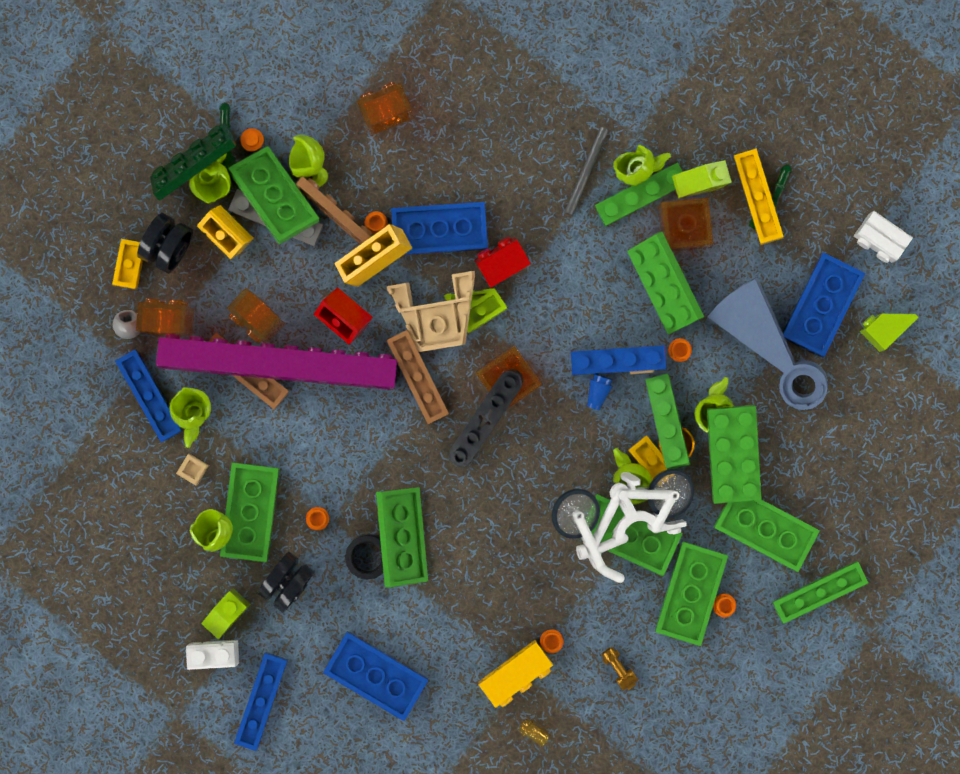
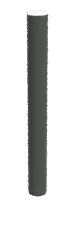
(586, 171)

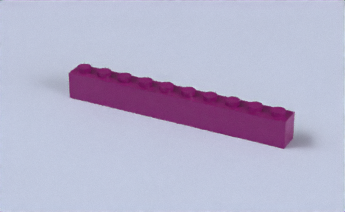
(276, 363)

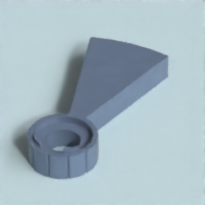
(751, 320)

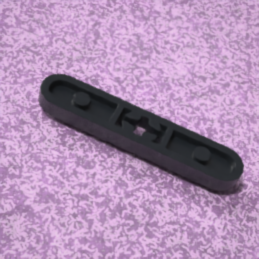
(498, 401)

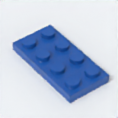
(443, 227)
(823, 304)
(375, 676)

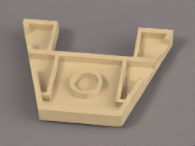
(437, 323)

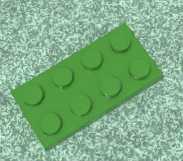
(273, 195)
(665, 283)
(734, 454)
(251, 511)
(768, 531)
(402, 537)
(643, 546)
(691, 593)

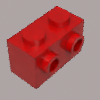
(502, 261)
(343, 315)

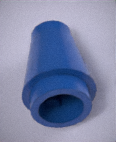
(598, 391)

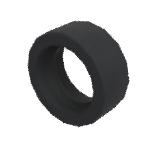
(350, 562)

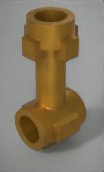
(626, 678)

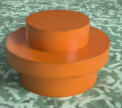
(252, 140)
(375, 222)
(679, 350)
(317, 518)
(724, 605)
(551, 641)

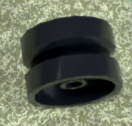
(165, 242)
(286, 582)

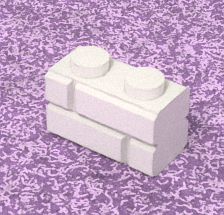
(882, 237)
(212, 654)

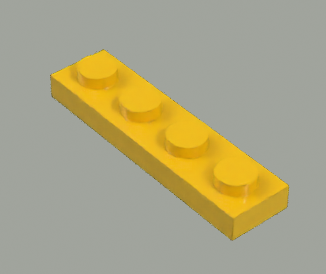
(758, 196)

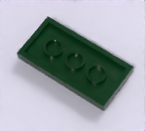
(192, 161)

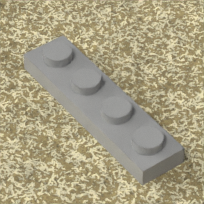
(243, 208)

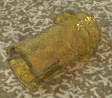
(533, 732)

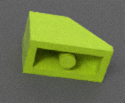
(702, 179)
(886, 328)
(225, 613)

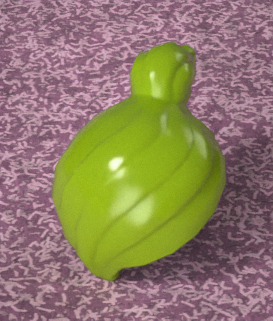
(307, 159)
(642, 165)
(211, 182)
(714, 400)
(189, 418)
(624, 463)
(211, 530)

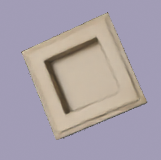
(192, 469)

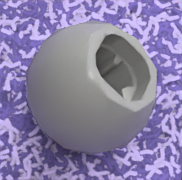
(125, 324)

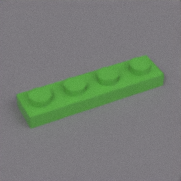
(638, 196)
(667, 422)
(820, 592)

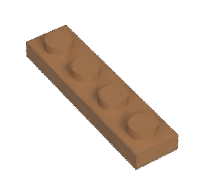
(328, 206)
(417, 377)
(265, 388)

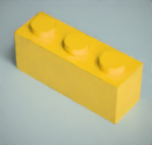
(373, 255)
(516, 674)

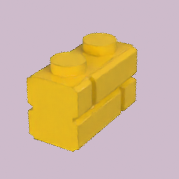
(225, 232)

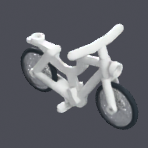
(578, 513)

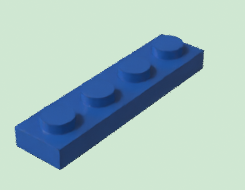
(619, 360)
(148, 395)
(261, 701)

